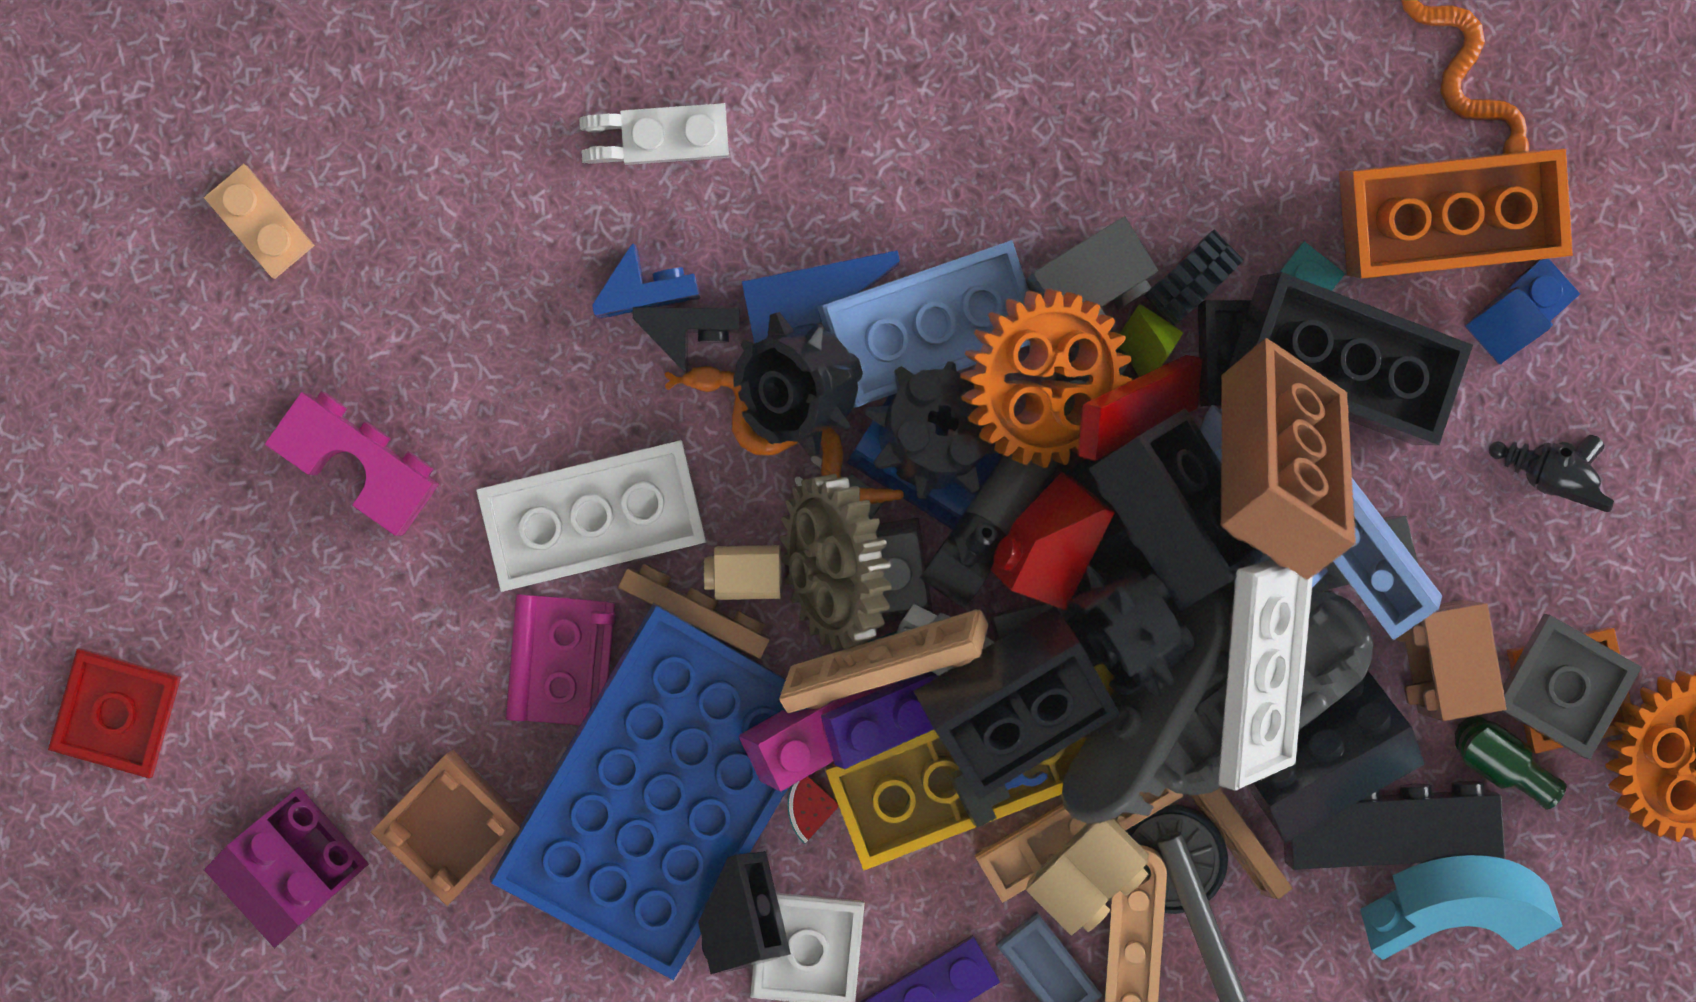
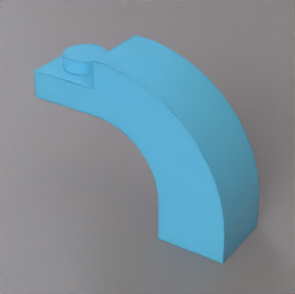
(1460, 894)

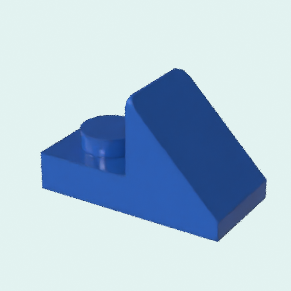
(628, 291)
(1522, 310)

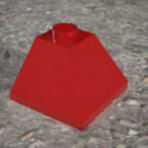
(1052, 542)

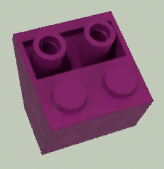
(285, 866)

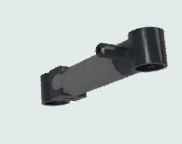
(970, 548)

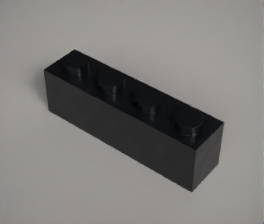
(1405, 829)

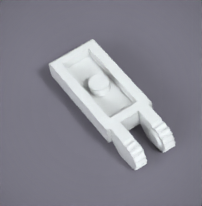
(661, 134)

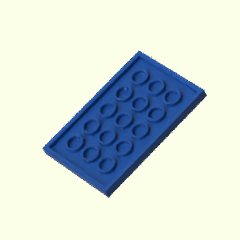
(650, 796)

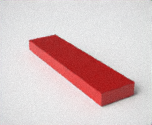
(1138, 406)

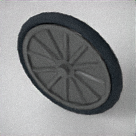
(1202, 840)

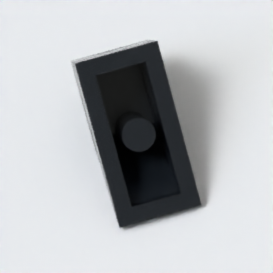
(743, 916)

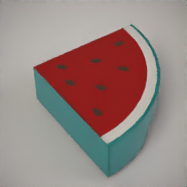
(809, 807)

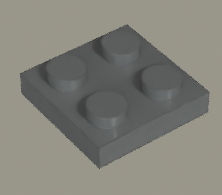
(1568, 686)

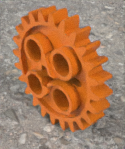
(1051, 328)
(1651, 771)

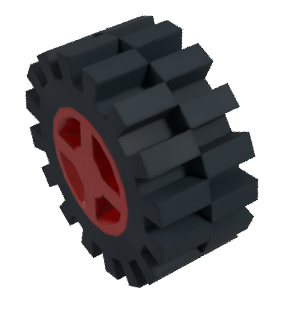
(1194, 277)

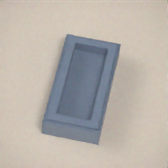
(1046, 963)

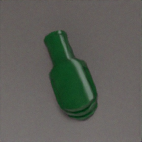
(1506, 760)

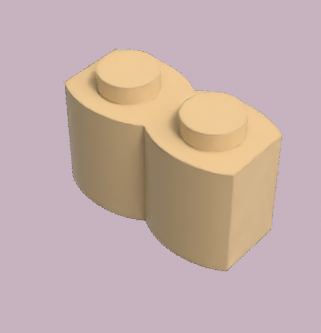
(744, 572)
(1088, 874)

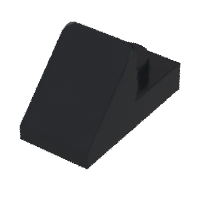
(671, 327)

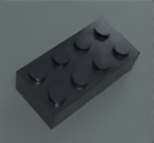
(1393, 370)

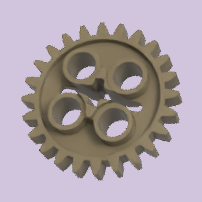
(835, 561)

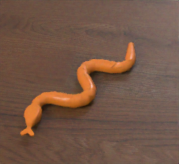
(1461, 64)
(710, 379)

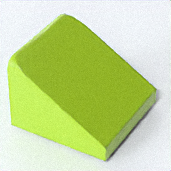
(1148, 340)

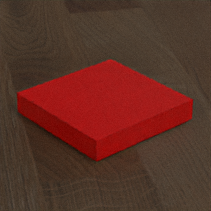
(114, 713)

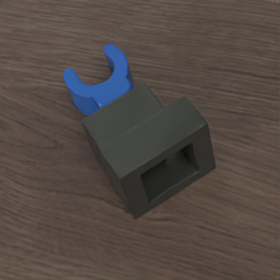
(981, 810)

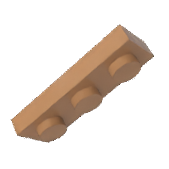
(696, 609)

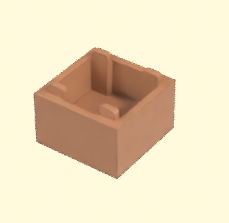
(1454, 663)
(449, 827)

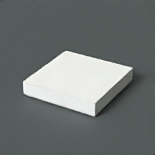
(823, 948)

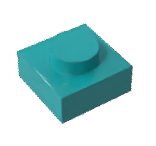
(1312, 267)

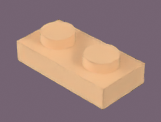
(259, 221)

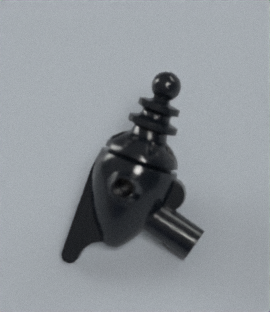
(1559, 469)

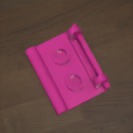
(558, 658)

